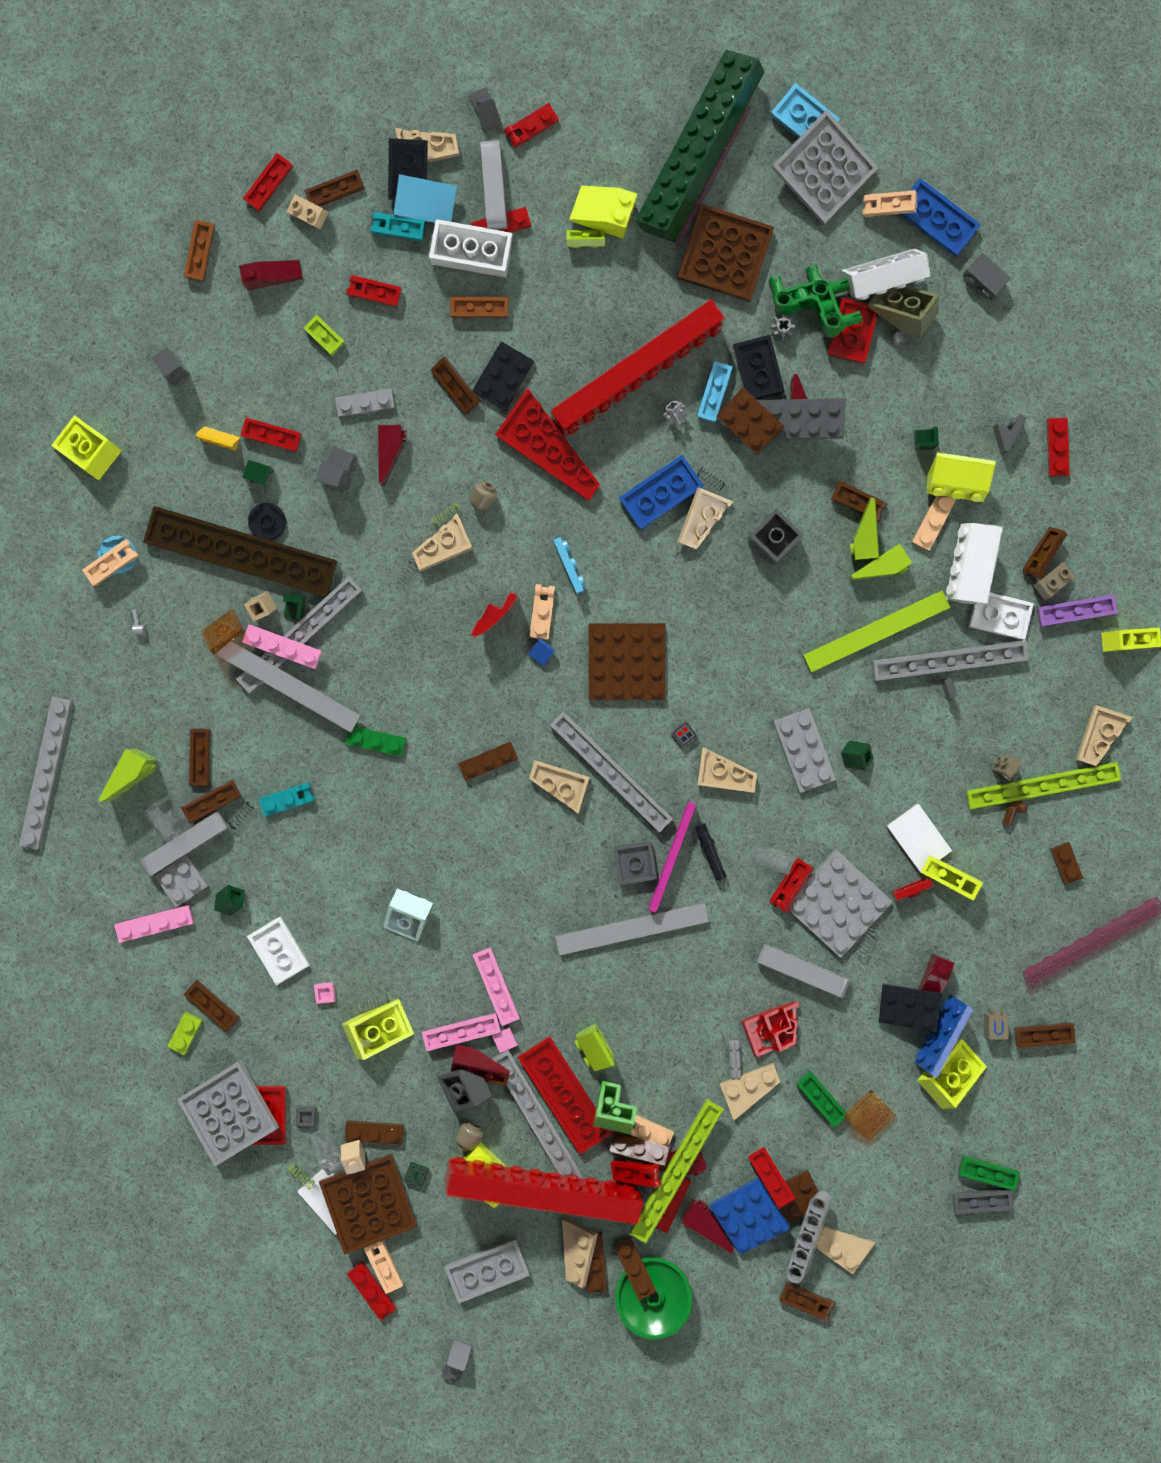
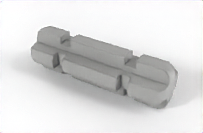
(734, 1056)

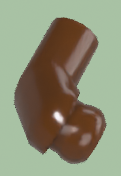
(1010, 813)

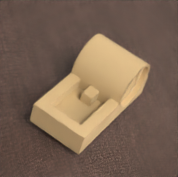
(307, 212)

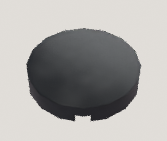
(272, 524)

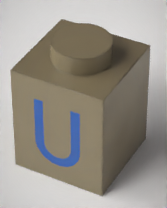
(996, 1025)

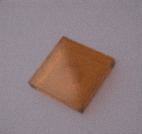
(222, 631)
(869, 1115)

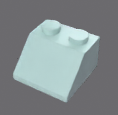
(407, 915)

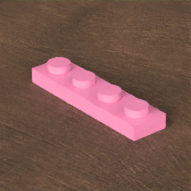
(282, 646)
(154, 923)
(496, 986)
(461, 1031)

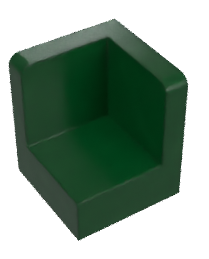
(926, 439)
(256, 472)
(294, 606)
(857, 755)
(229, 900)

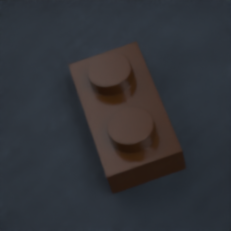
(1066, 863)

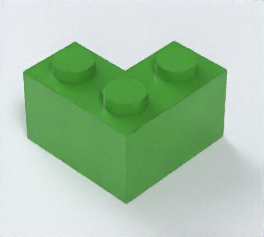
(610, 1113)

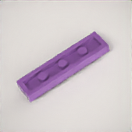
(1077, 610)

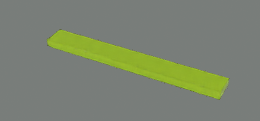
(876, 631)
(1043, 785)
(676, 1170)

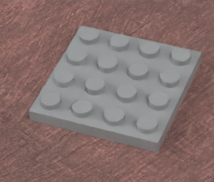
(824, 167)
(839, 903)
(228, 1113)

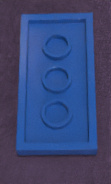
(941, 219)
(661, 492)
(940, 1043)

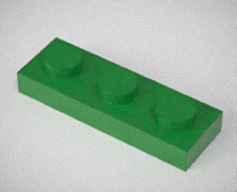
(376, 741)
(821, 1098)
(988, 1172)

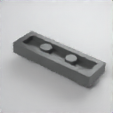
(982, 1201)

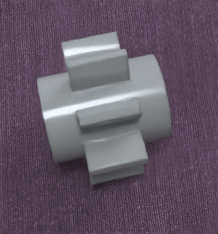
(782, 321)
(676, 412)

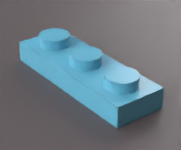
(714, 392)
(570, 565)

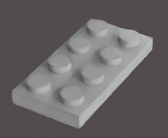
(804, 750)
(487, 1270)

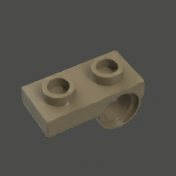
(1054, 581)
(1006, 766)

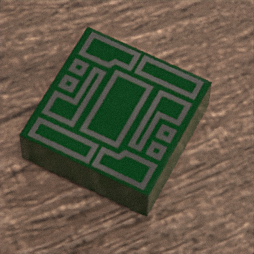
(416, 1174)

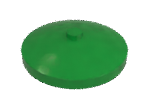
(662, 1311)

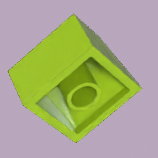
(595, 1048)

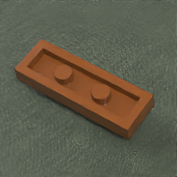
(199, 251)
(479, 307)

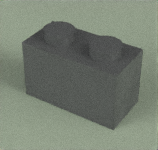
(986, 276)
(171, 366)

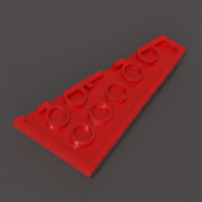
(539, 439)

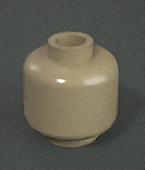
(483, 495)
(469, 1136)

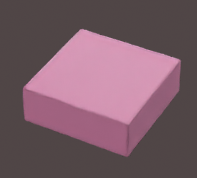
(324, 993)
(505, 1040)

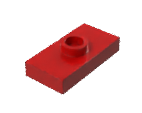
(912, 890)

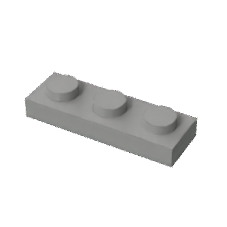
(365, 403)

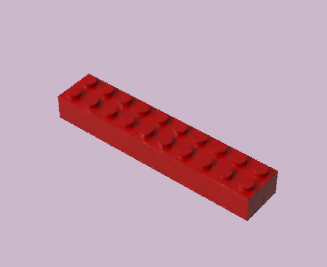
(638, 367)
(542, 1190)

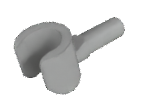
(898, 337)
(138, 629)

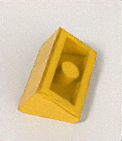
(218, 438)

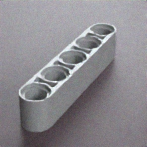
(493, 185)
(183, 844)
(803, 971)
(814, 1230)

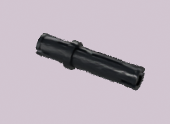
(707, 844)

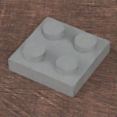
(181, 880)

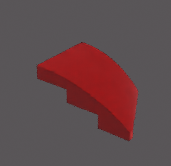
(494, 614)
(775, 1024)

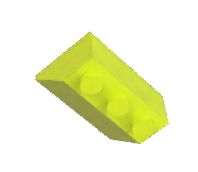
(960, 477)

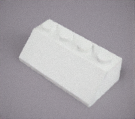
(471, 248)
(887, 273)
(973, 563)

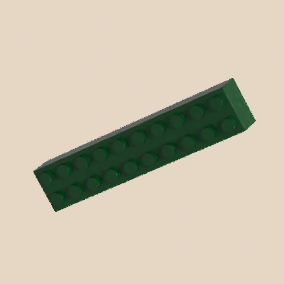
(700, 145)

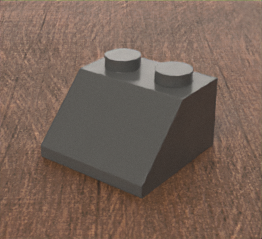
(463, 1089)

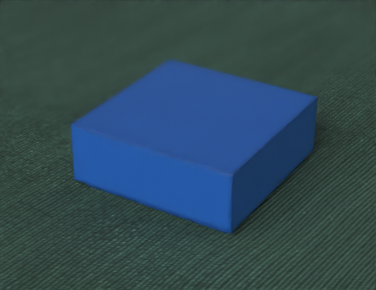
(541, 652)

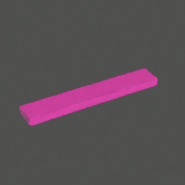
(672, 855)

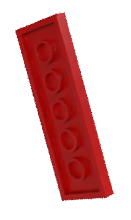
(563, 1093)

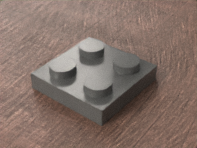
(635, 862)

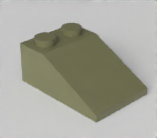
(907, 309)

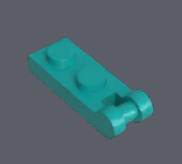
(398, 227)
(286, 799)

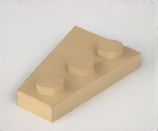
(440, 145)
(702, 515)
(1100, 733)
(723, 773)
(561, 783)
(749, 1088)
(843, 1248)
(578, 1251)

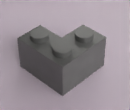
(337, 470)

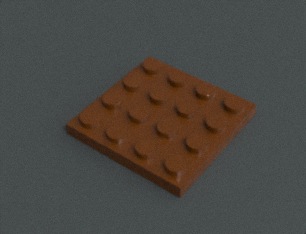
(725, 252)
(626, 661)
(368, 1204)

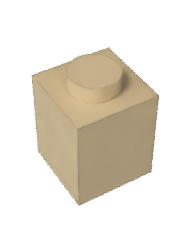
(260, 606)
(353, 1157)

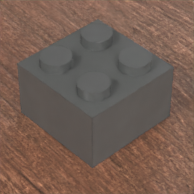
(775, 536)

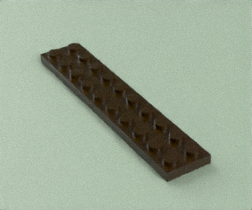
(240, 551)

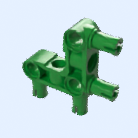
(807, 296)

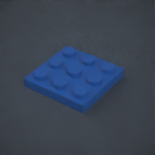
(749, 1216)

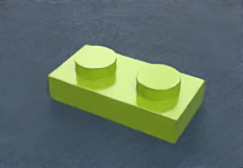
(582, 238)
(324, 335)
(185, 1033)

